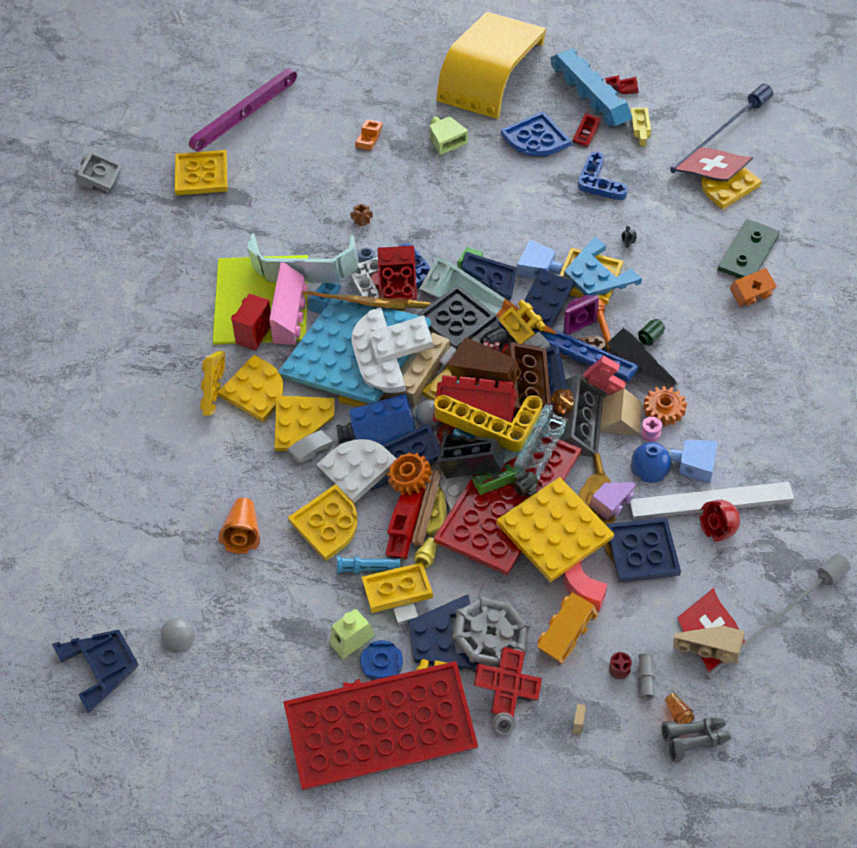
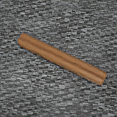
(426, 509)

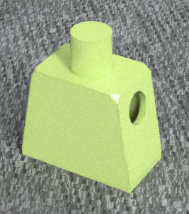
(447, 134)
(350, 633)

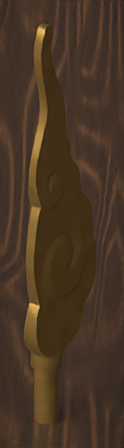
(374, 301)
(591, 487)

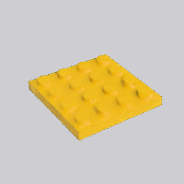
(555, 529)

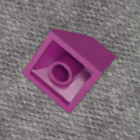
(580, 313)

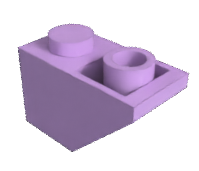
(611, 497)

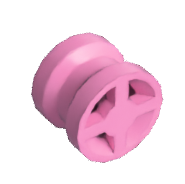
(651, 429)

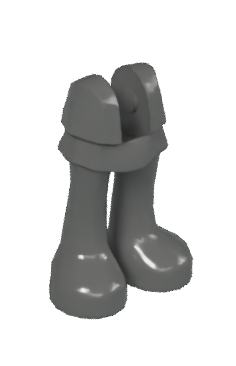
(679, 746)

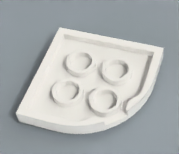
(356, 466)

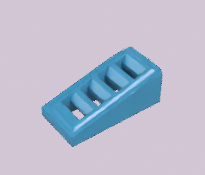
(317, 303)

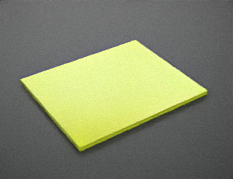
(234, 283)

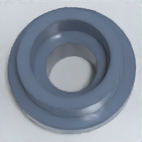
(365, 254)

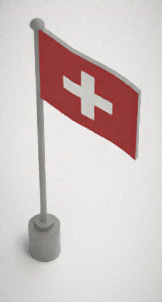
(710, 612)

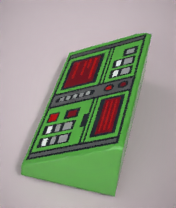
(493, 480)

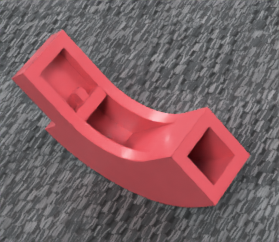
(585, 587)

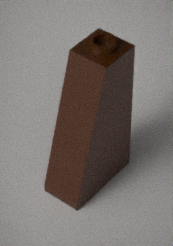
(483, 362)

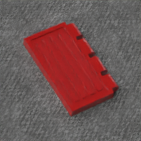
(485, 396)

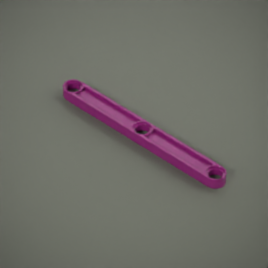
(238, 113)

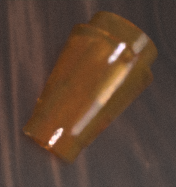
(679, 709)

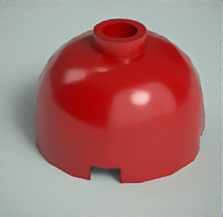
(719, 519)

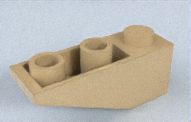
(714, 642)

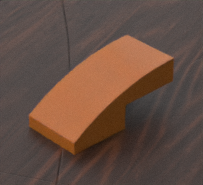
(369, 134)

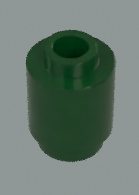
(651, 332)

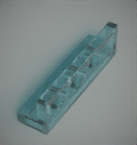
(534, 439)

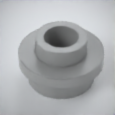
(506, 729)

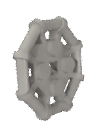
(489, 620)

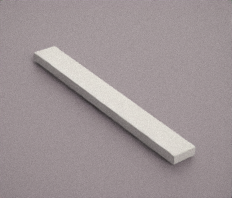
(692, 502)

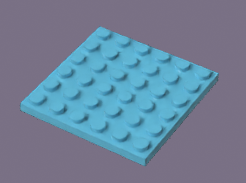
(327, 356)

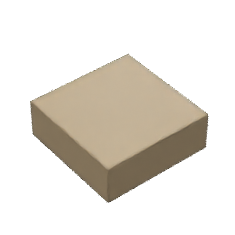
(579, 719)

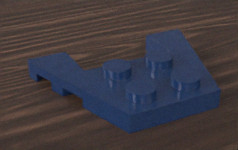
(433, 634)
(108, 659)

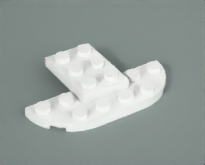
(380, 346)

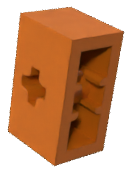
(753, 287)

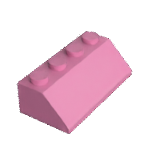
(288, 306)

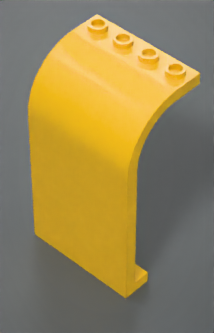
(482, 60)

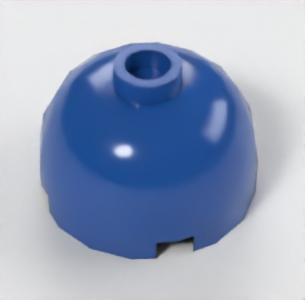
(651, 462)

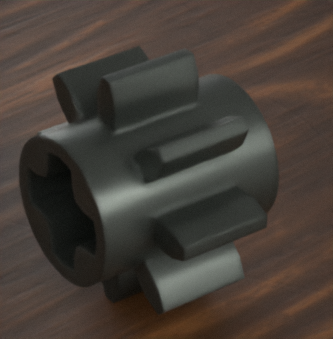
(525, 483)

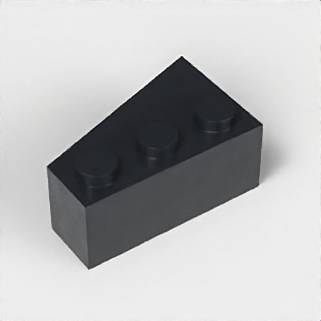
(469, 456)

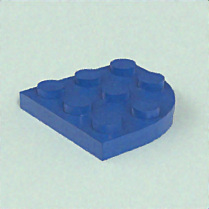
(536, 136)

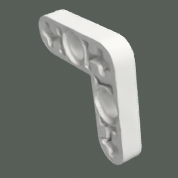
(365, 278)

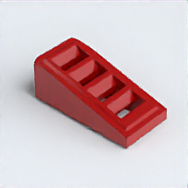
(591, 120)

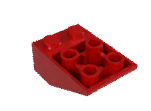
(397, 272)

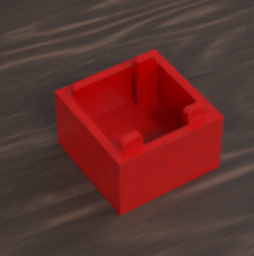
(251, 321)

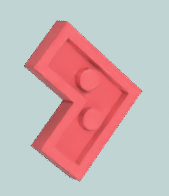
(602, 376)

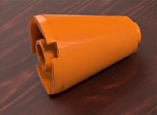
(240, 528)

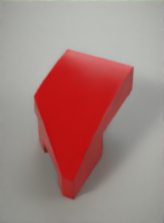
(623, 86)

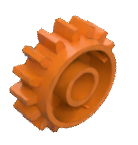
(665, 405)
(409, 473)

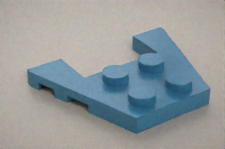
(592, 276)

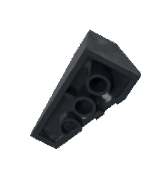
(630, 349)

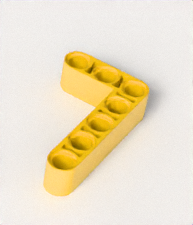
(490, 423)

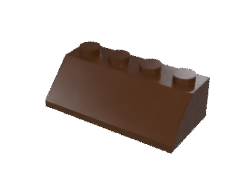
(534, 373)

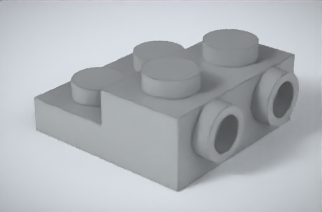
(97, 171)

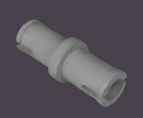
(646, 676)

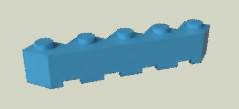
(591, 86)

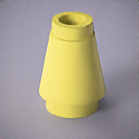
(426, 553)

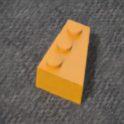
(566, 627)

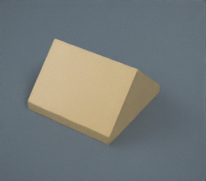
(621, 413)

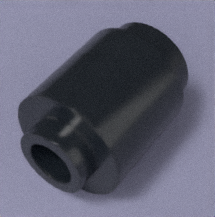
(496, 335)

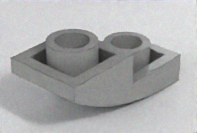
(308, 446)

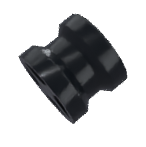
(345, 433)

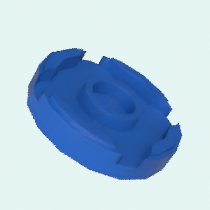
(381, 660)

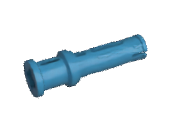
(356, 564)

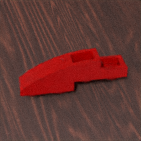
(403, 524)

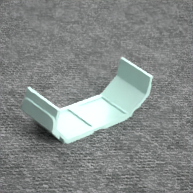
(313, 269)

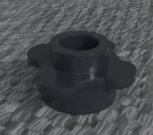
(628, 236)

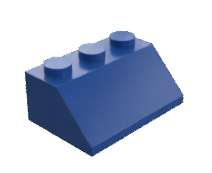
(383, 420)

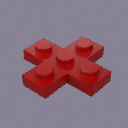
(507, 681)

